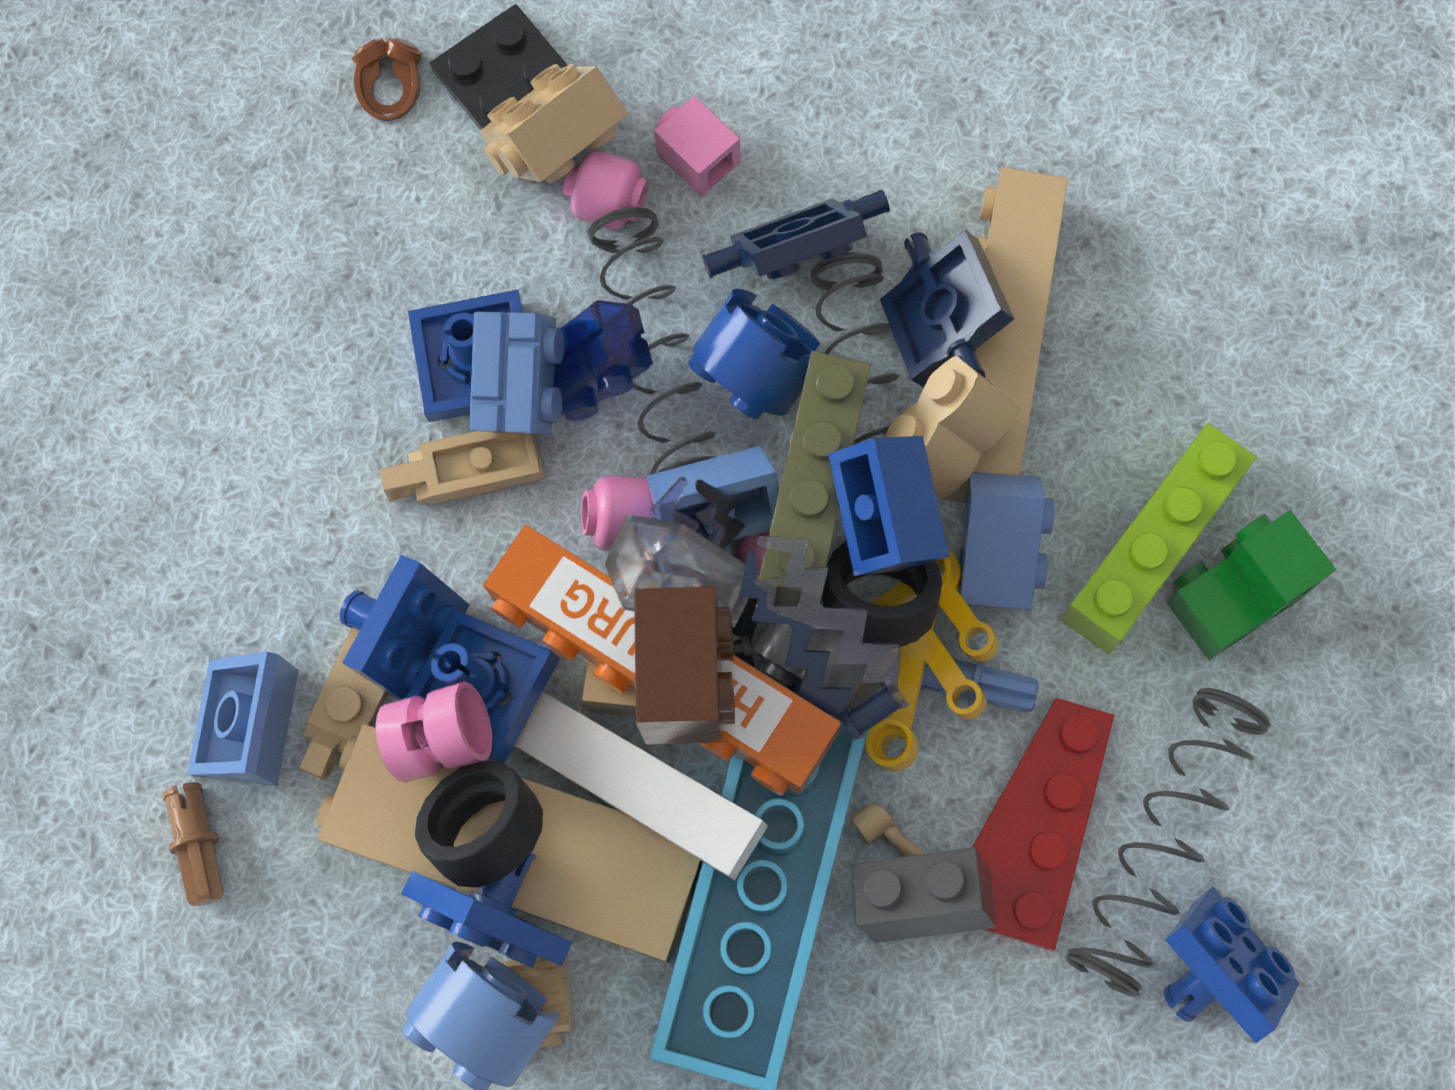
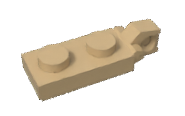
(464, 467)
(338, 714)

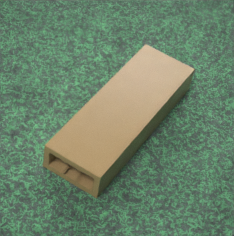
(591, 864)

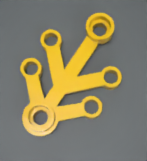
(931, 651)

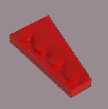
(1041, 823)

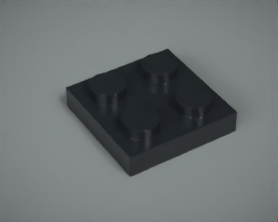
(495, 64)

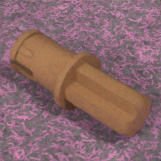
(194, 844)

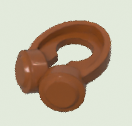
(368, 69)

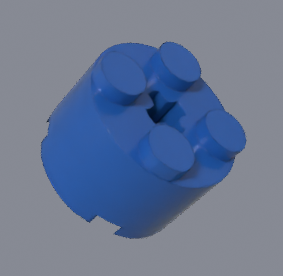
(755, 355)

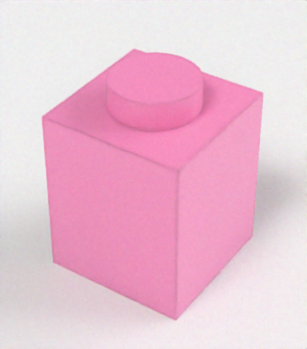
(697, 145)

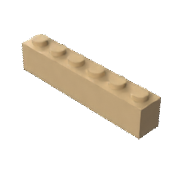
(1021, 250)

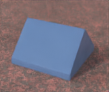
(244, 719)

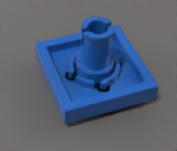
(447, 333)
(398, 626)
(466, 654)
(488, 917)
(1229, 967)

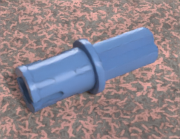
(999, 686)

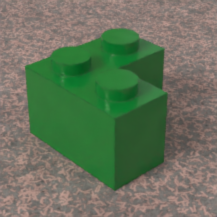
(1261, 577)

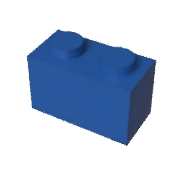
(888, 504)

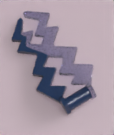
(810, 615)

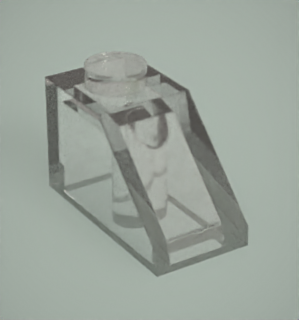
(670, 556)

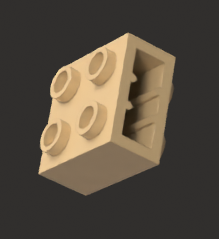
(552, 123)

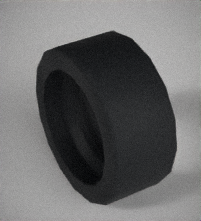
(886, 623)
(498, 849)

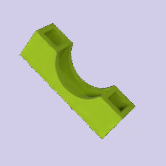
(1158, 538)

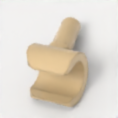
(874, 822)

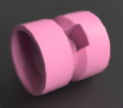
(425, 734)

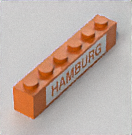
(584, 617)

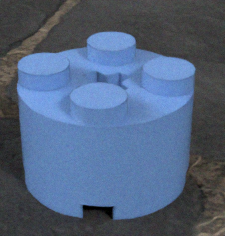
(479, 1018)

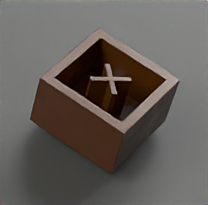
(678, 665)

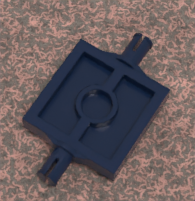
(780, 244)
(945, 305)

